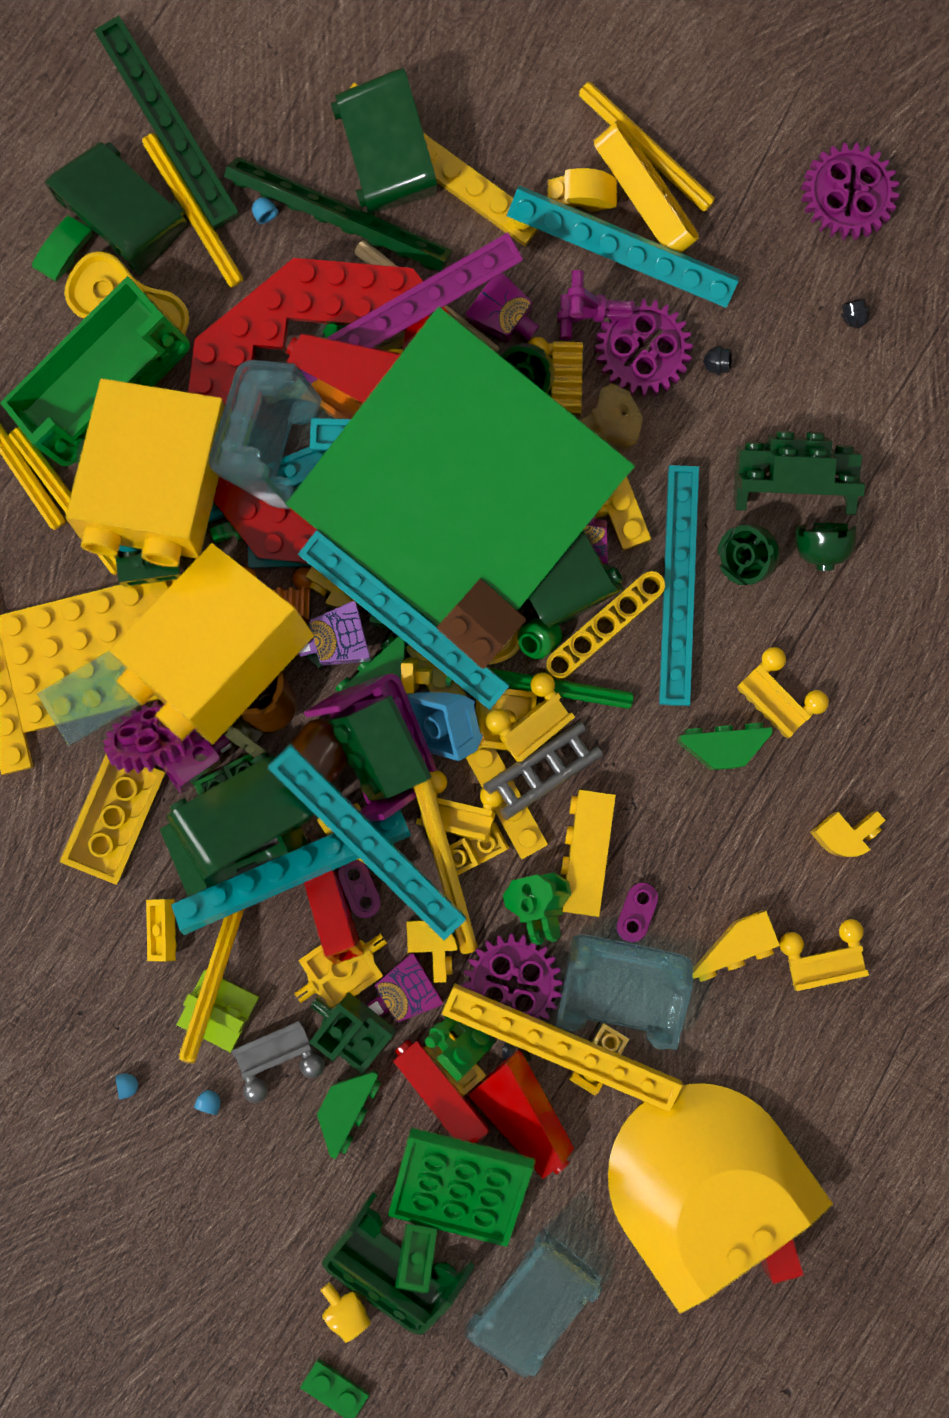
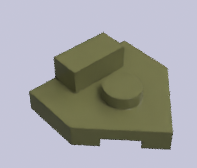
(245, 737)

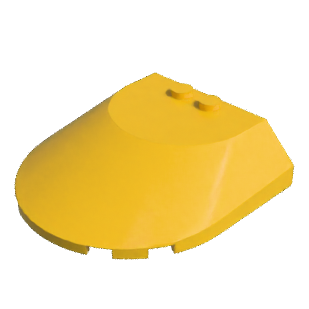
(708, 1189)

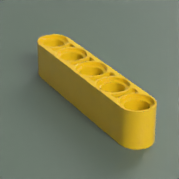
(645, 188)
(612, 613)

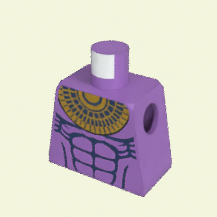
(338, 637)

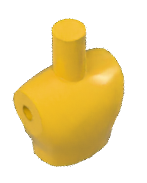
(346, 1314)

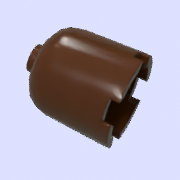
(273, 707)
(321, 748)

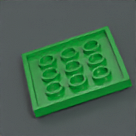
(460, 1187)

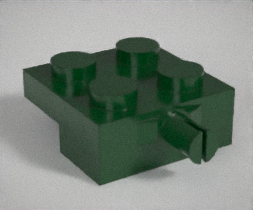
(135, 570)
(351, 1031)

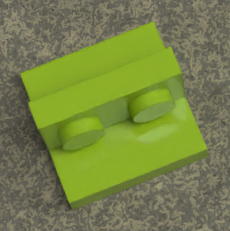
(228, 1016)

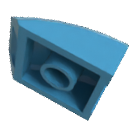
(447, 723)

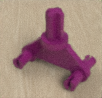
(582, 304)

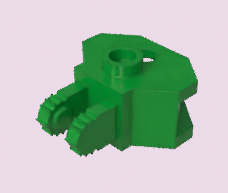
(538, 903)

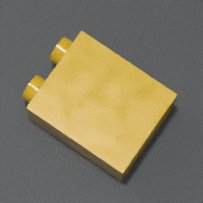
(146, 472)
(209, 646)

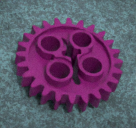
(823, 187)
(662, 364)
(144, 741)
(519, 956)

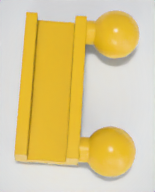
(568, 372)
(774, 701)
(537, 725)
(462, 818)
(828, 966)

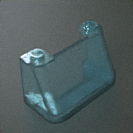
(256, 427)
(626, 988)
(534, 1306)

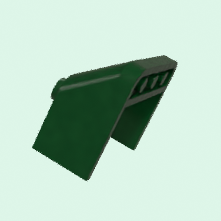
(369, 1267)

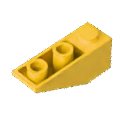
(741, 940)

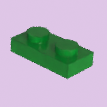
(416, 1258)
(334, 1390)

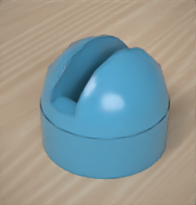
(264, 210)
(126, 1085)
(208, 1102)

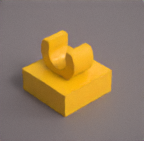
(413, 675)

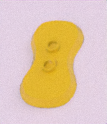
(100, 274)

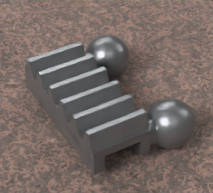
(271, 1051)

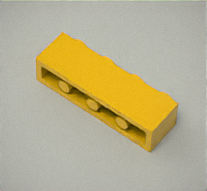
(588, 850)

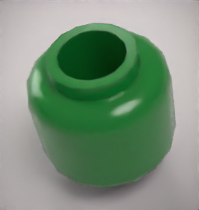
(538, 639)

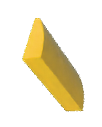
(111, 820)

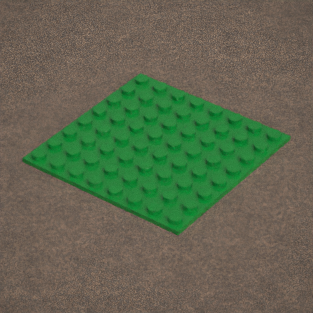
(458, 475)

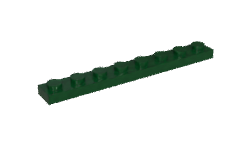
(166, 122)
(330, 210)

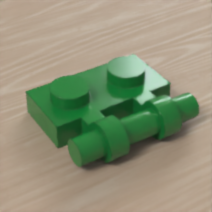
(463, 1051)

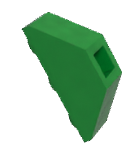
(385, 663)
(725, 747)
(344, 1108)

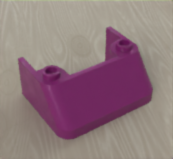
(371, 689)

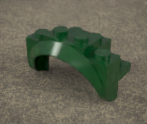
(798, 467)

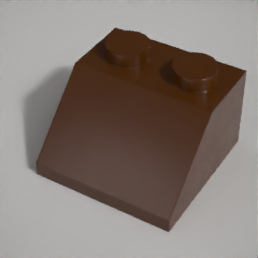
(481, 623)

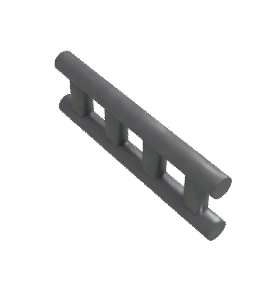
(539, 788)

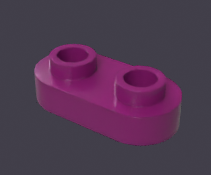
(360, 888)
(637, 912)

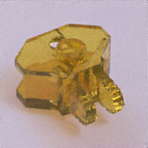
(610, 422)

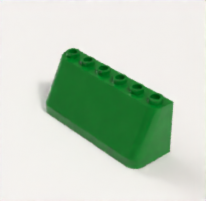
(117, 341)

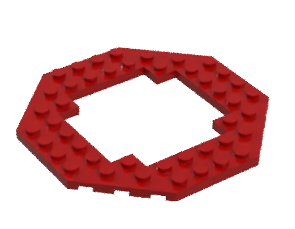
(297, 292)

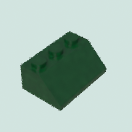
(379, 748)

